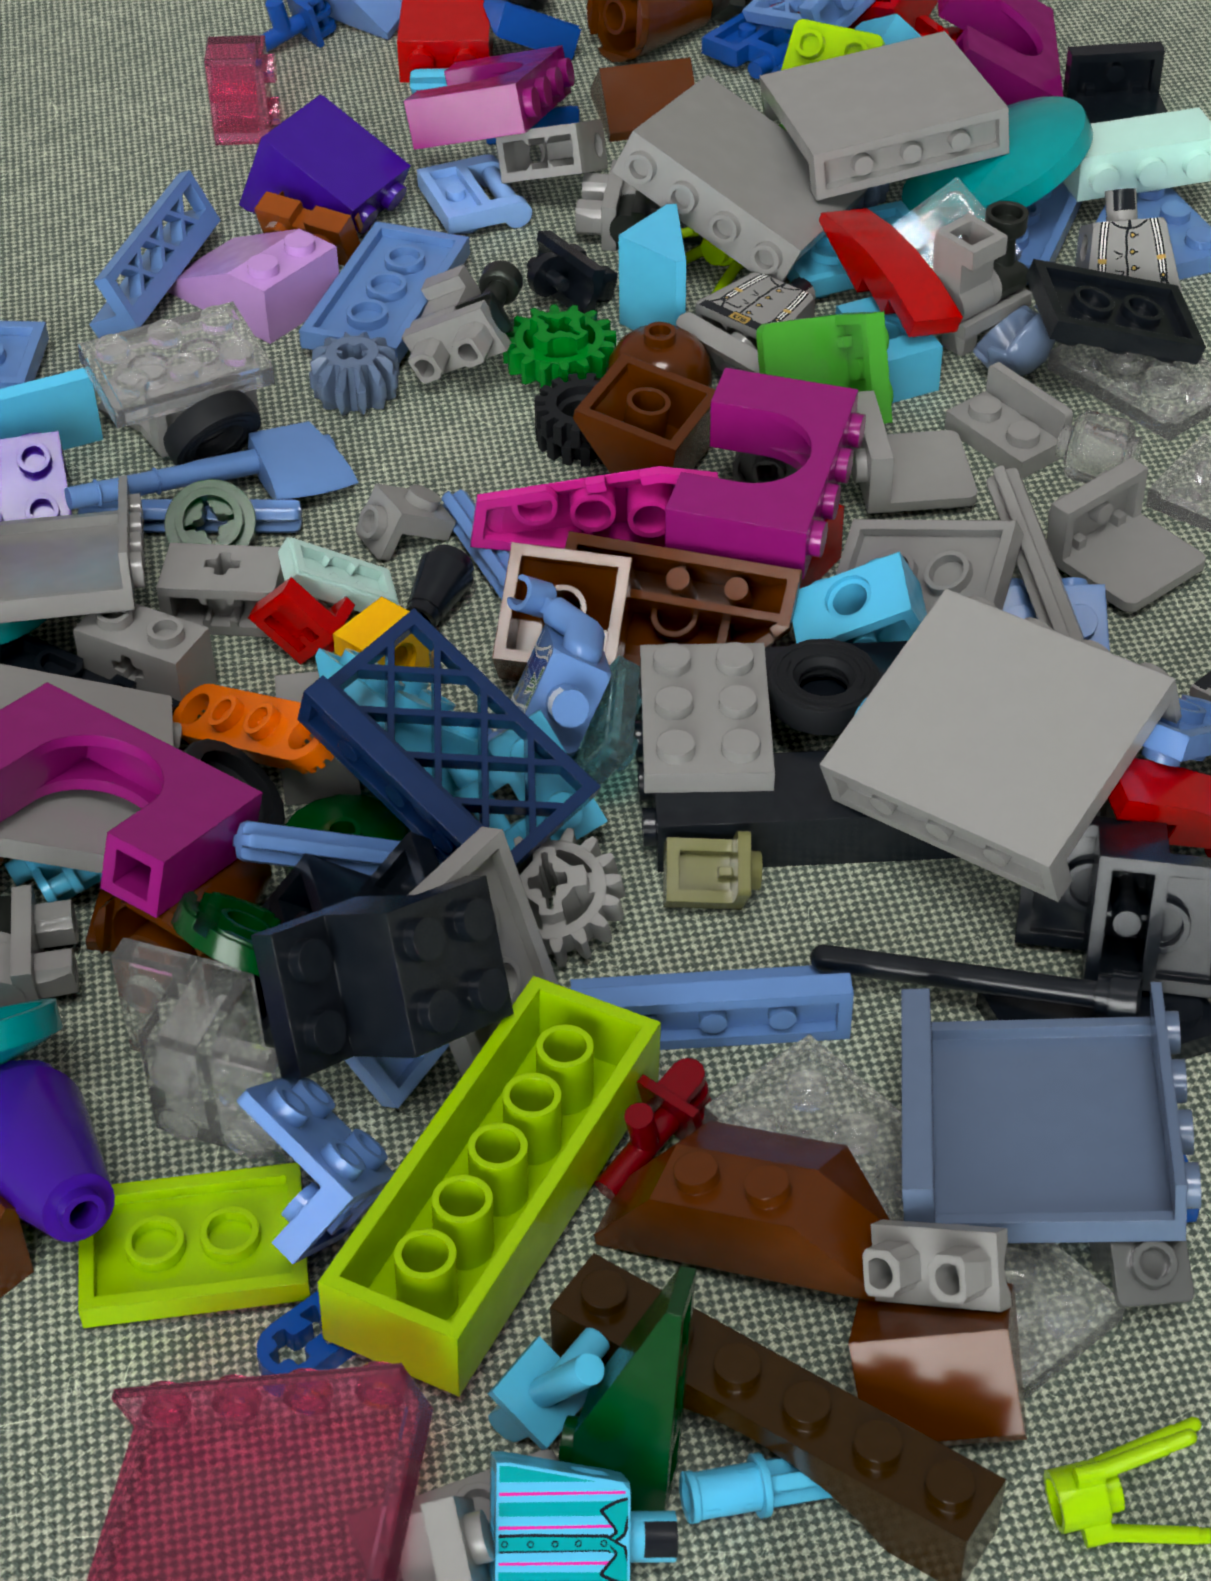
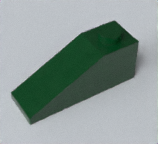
(638, 1406)

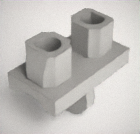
(937, 1265)

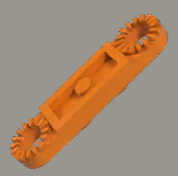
(252, 723)

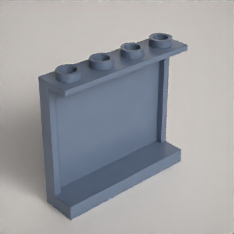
(1048, 1125)

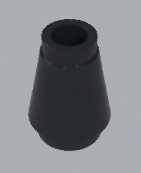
(440, 582)

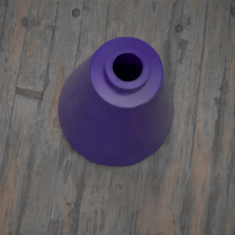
(51, 1153)

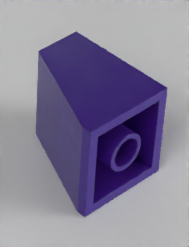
(327, 163)

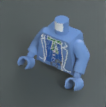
(565, 667)

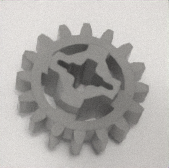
(585, 892)

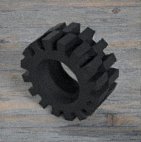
(555, 424)

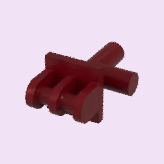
(666, 1110)

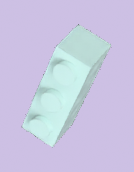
(1145, 154)

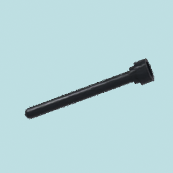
(1108, 996)

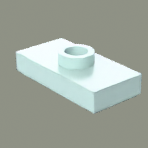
(335, 575)

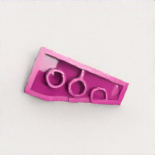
(607, 505)

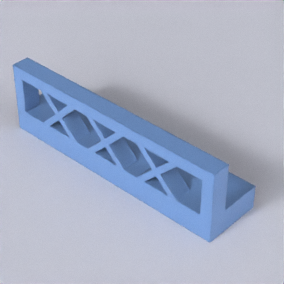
(166, 256)
(734, 1004)

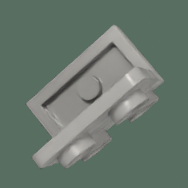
(909, 468)
(1109, 542)

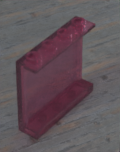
(267, 1477)

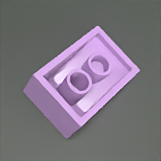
(268, 277)

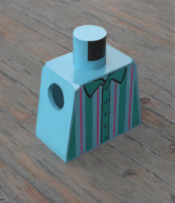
(570, 1522)

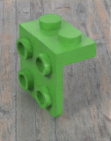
(832, 351)

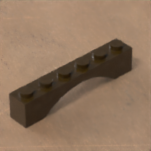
(894, 1480)

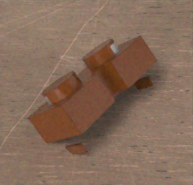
(283, 213)

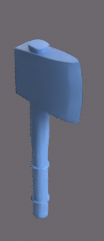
(287, 460)

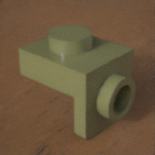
(710, 872)

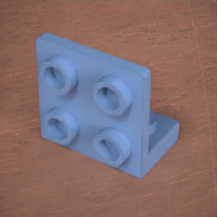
(340, 1160)

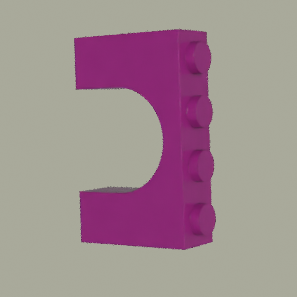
(1009, 45)
(490, 97)
(779, 519)
(186, 805)

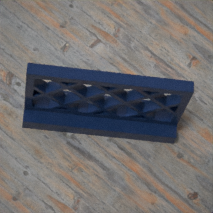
(399, 774)

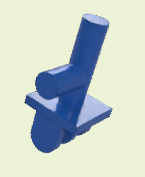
(307, 18)

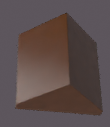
(635, 92)
(941, 1369)

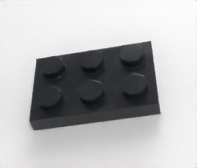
(1114, 312)

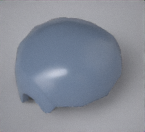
(1016, 342)

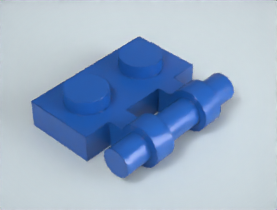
(746, 41)

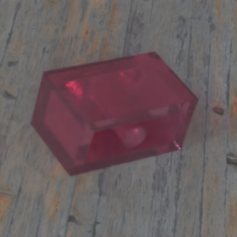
(241, 89)

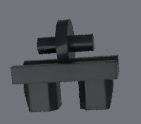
(568, 274)

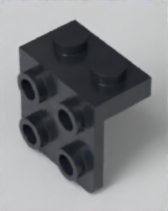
(1115, 79)

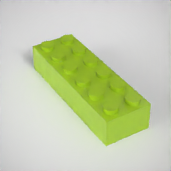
(489, 1186)

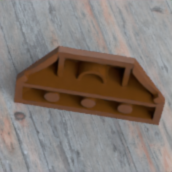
(699, 595)
(751, 1208)

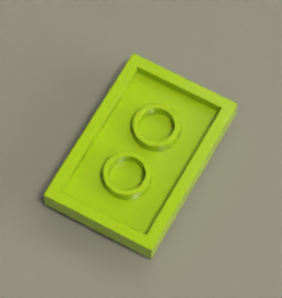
(191, 1247)

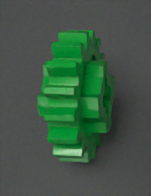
(559, 345)

